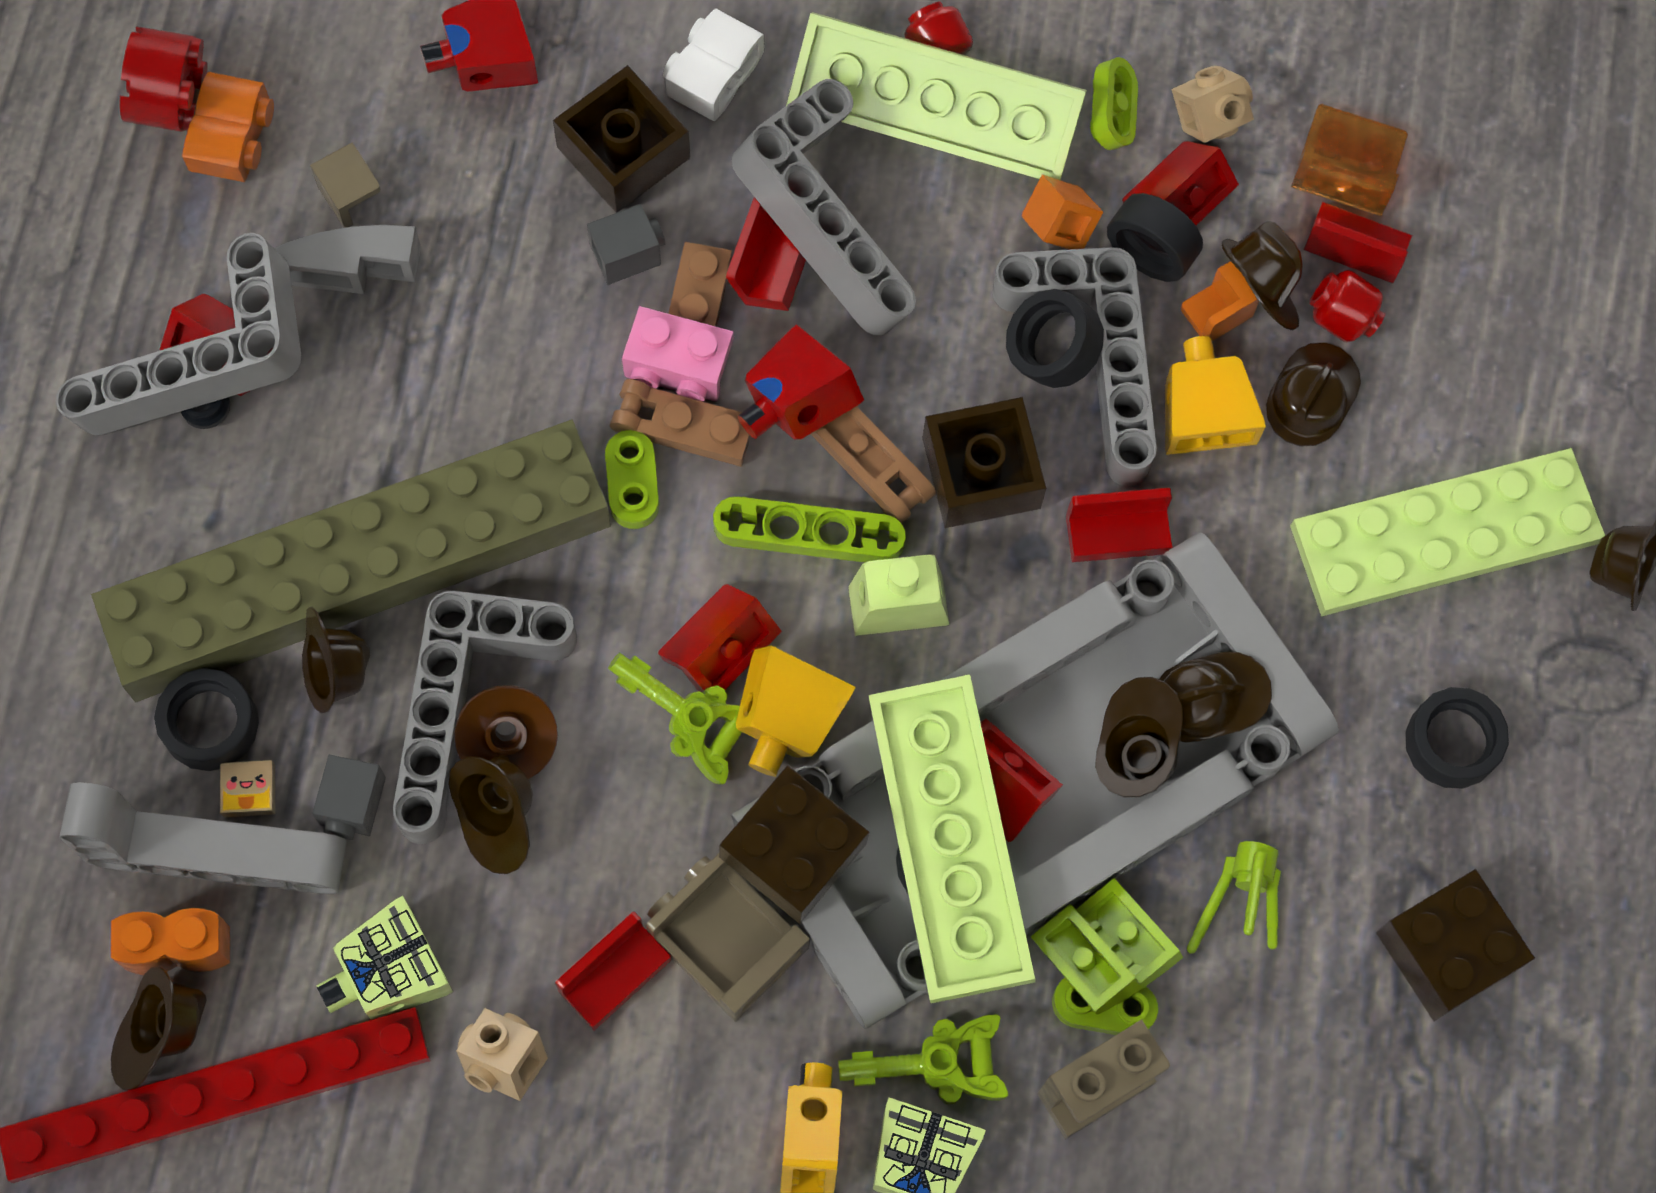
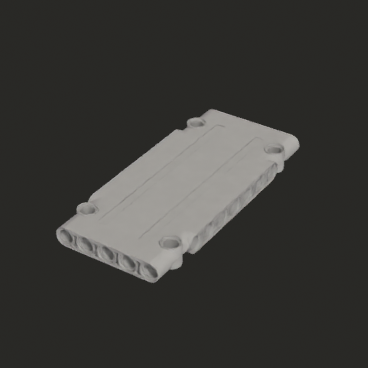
(1051, 700)

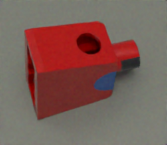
(484, 46)
(798, 388)

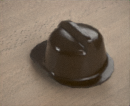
(1271, 268)
(1313, 394)
(1625, 561)
(331, 662)
(1219, 694)
(1139, 737)
(492, 810)
(157, 1025)

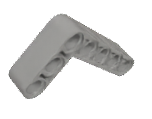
(813, 215)
(1119, 343)
(149, 384)
(451, 691)
(117, 837)

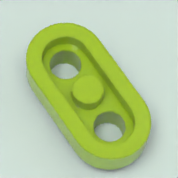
(1114, 104)
(632, 476)
(1110, 1021)

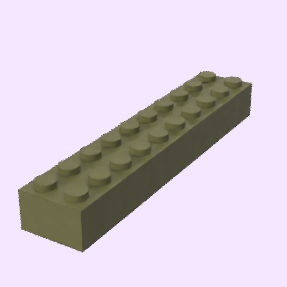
(352, 559)

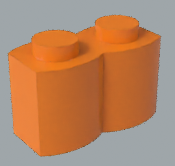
(227, 127)
(187, 939)

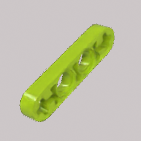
(810, 521)

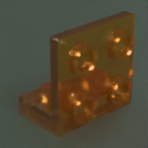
(1350, 160)

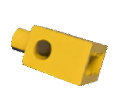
(1209, 402)
(788, 707)
(811, 1146)

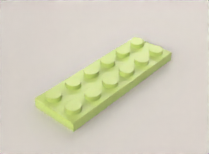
(942, 97)
(1446, 531)
(951, 839)

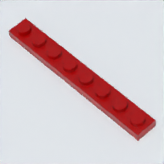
(212, 1095)

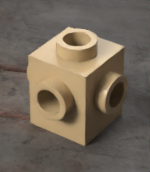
(1213, 103)
(501, 1054)

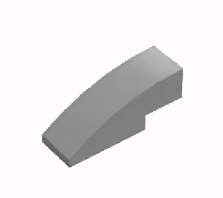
(349, 255)

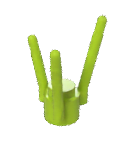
(1255, 873)

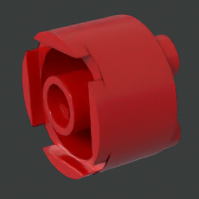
(161, 78)

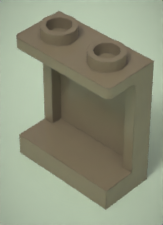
(725, 935)
(1103, 1079)

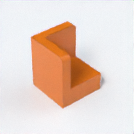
(1061, 213)
(1222, 304)

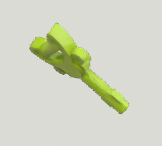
(689, 716)
(938, 1062)

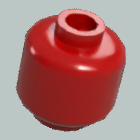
(940, 28)
(1347, 306)

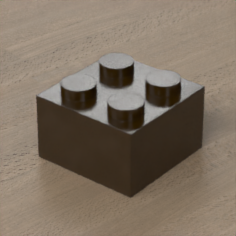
(622, 138)
(983, 462)
(793, 844)
(1454, 944)

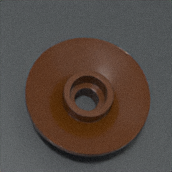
(534, 734)

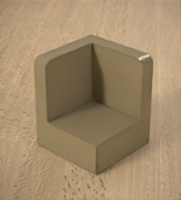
(344, 181)

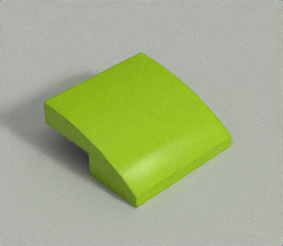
(1107, 947)

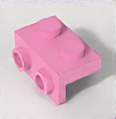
(677, 354)

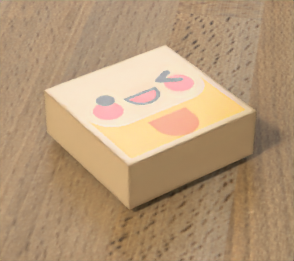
(247, 788)

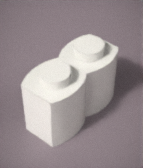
(713, 64)

